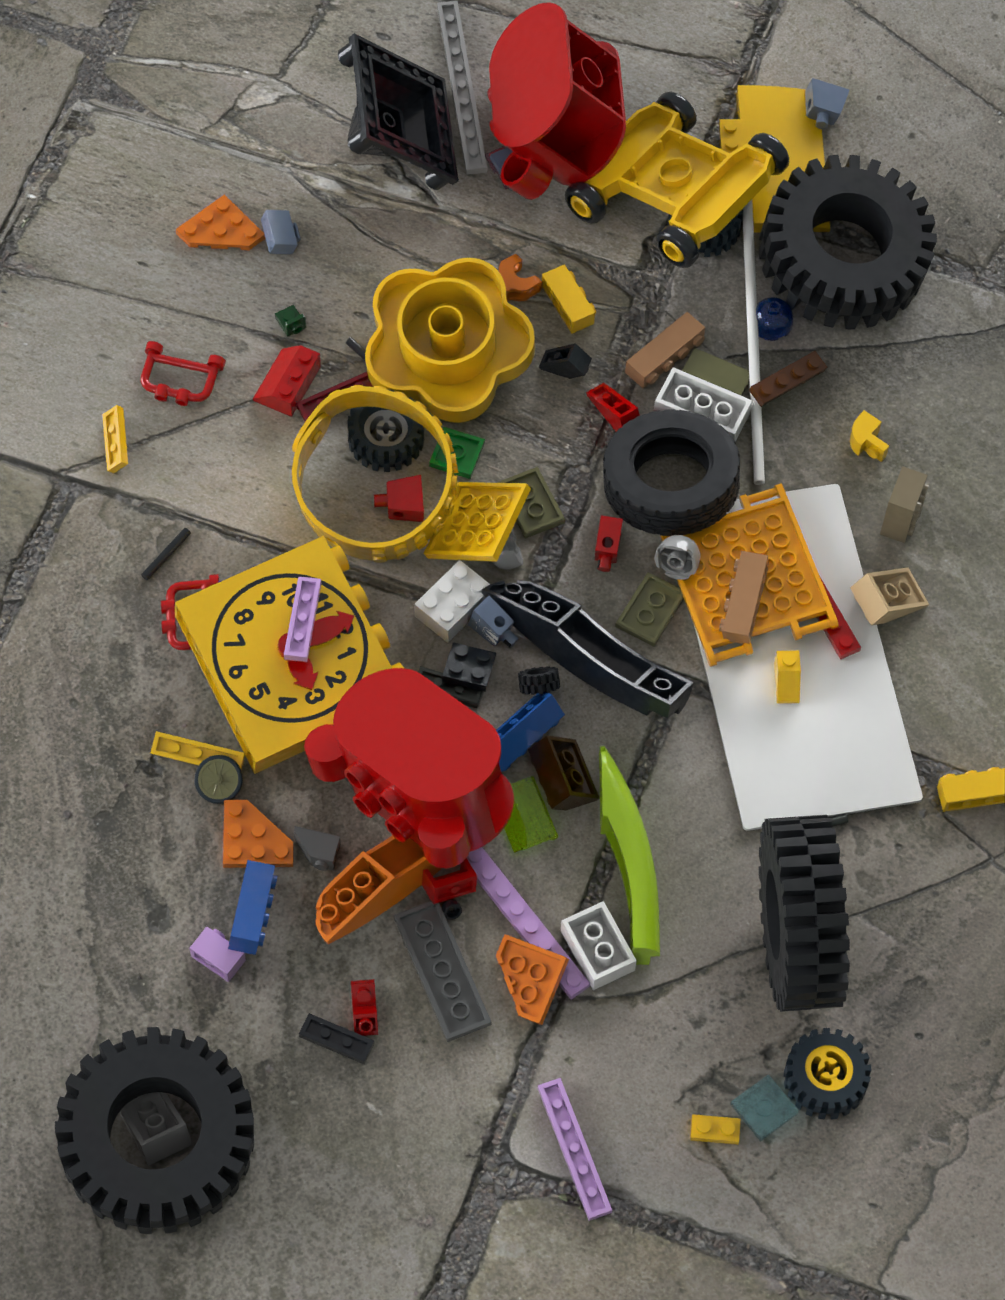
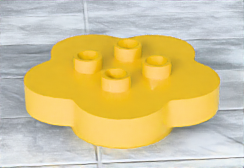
(448, 337)

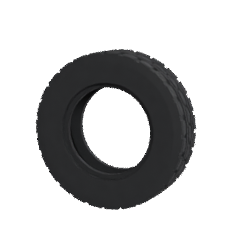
(671, 511)

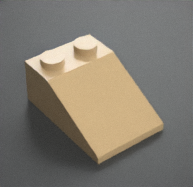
(888, 595)

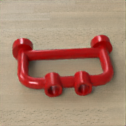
(183, 396)
(168, 608)

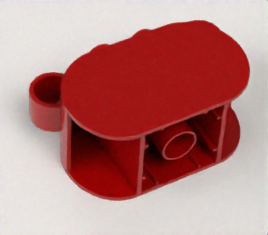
(554, 101)
(416, 763)

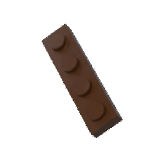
(788, 378)

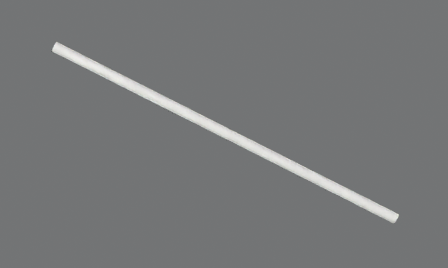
(753, 342)

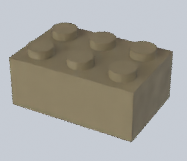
(905, 505)

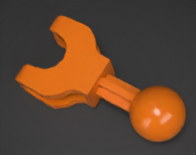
(518, 288)

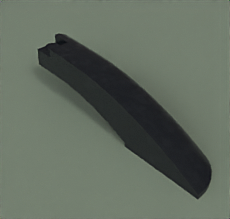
(588, 650)

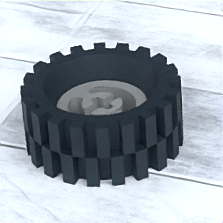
(385, 450)

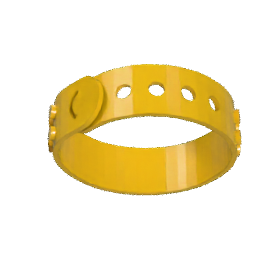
(312, 434)

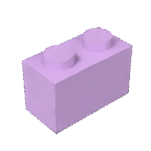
(213, 952)

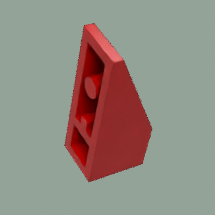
(612, 406)

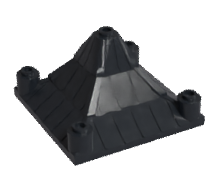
(400, 111)

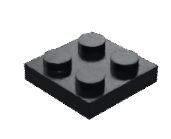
(469, 667)

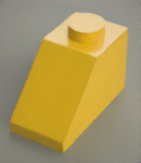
(787, 676)

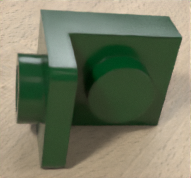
(291, 320)

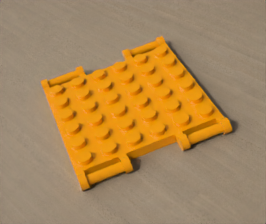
(792, 582)

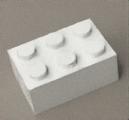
(451, 601)
(598, 945)

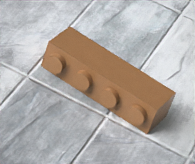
(665, 350)
(745, 597)

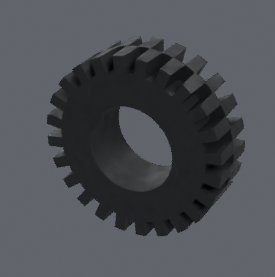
(858, 198)
(803, 913)
(149, 1066)

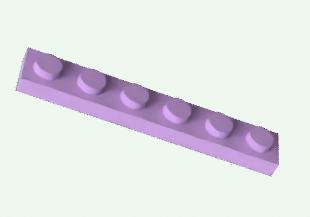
(574, 1149)

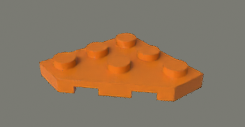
(221, 227)
(253, 837)
(530, 976)

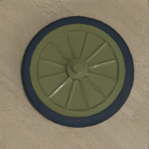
(218, 779)

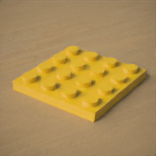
(479, 521)

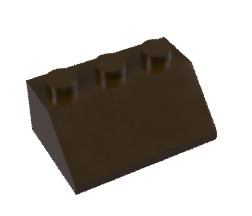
(563, 773)

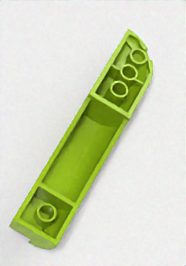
(632, 851)

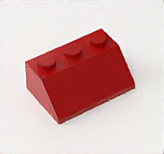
(288, 379)

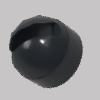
(454, 913)

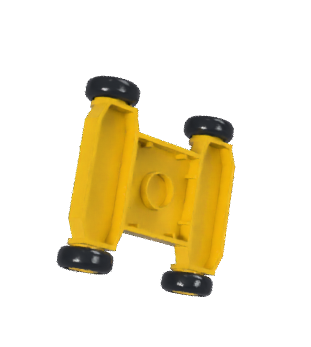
(679, 176)

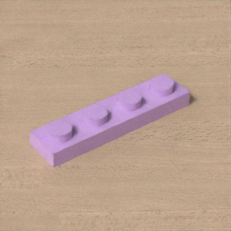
(302, 619)

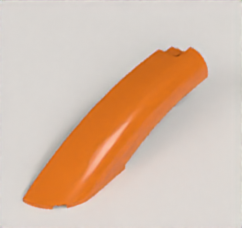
(370, 887)

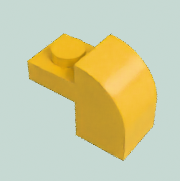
(864, 437)

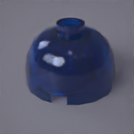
(773, 318)

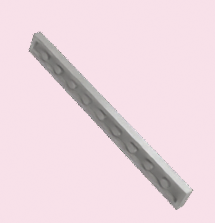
(462, 88)

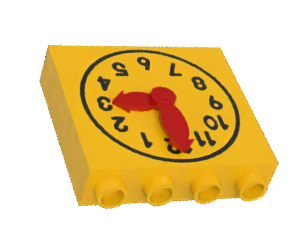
(241, 639)

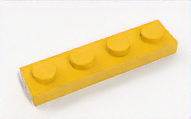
(190, 750)

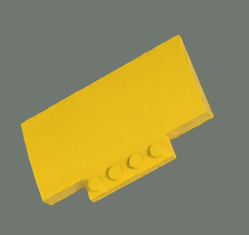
(782, 115)

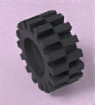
(539, 680)

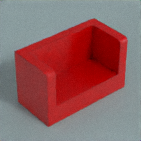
(451, 884)

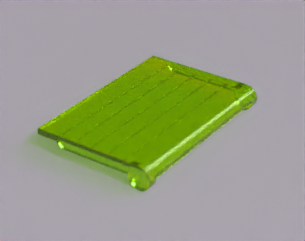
(530, 819)

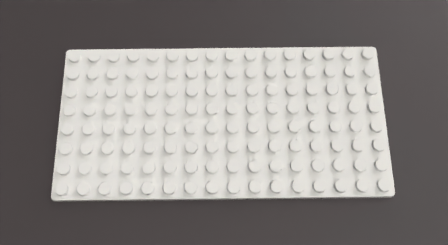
(846, 736)

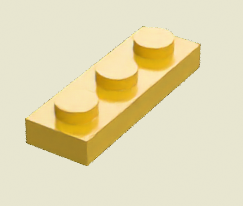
(115, 439)

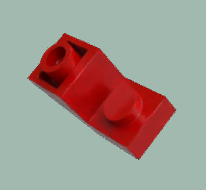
(364, 1007)

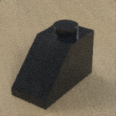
(566, 361)

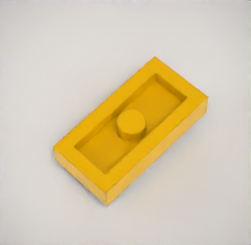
(715, 1129)

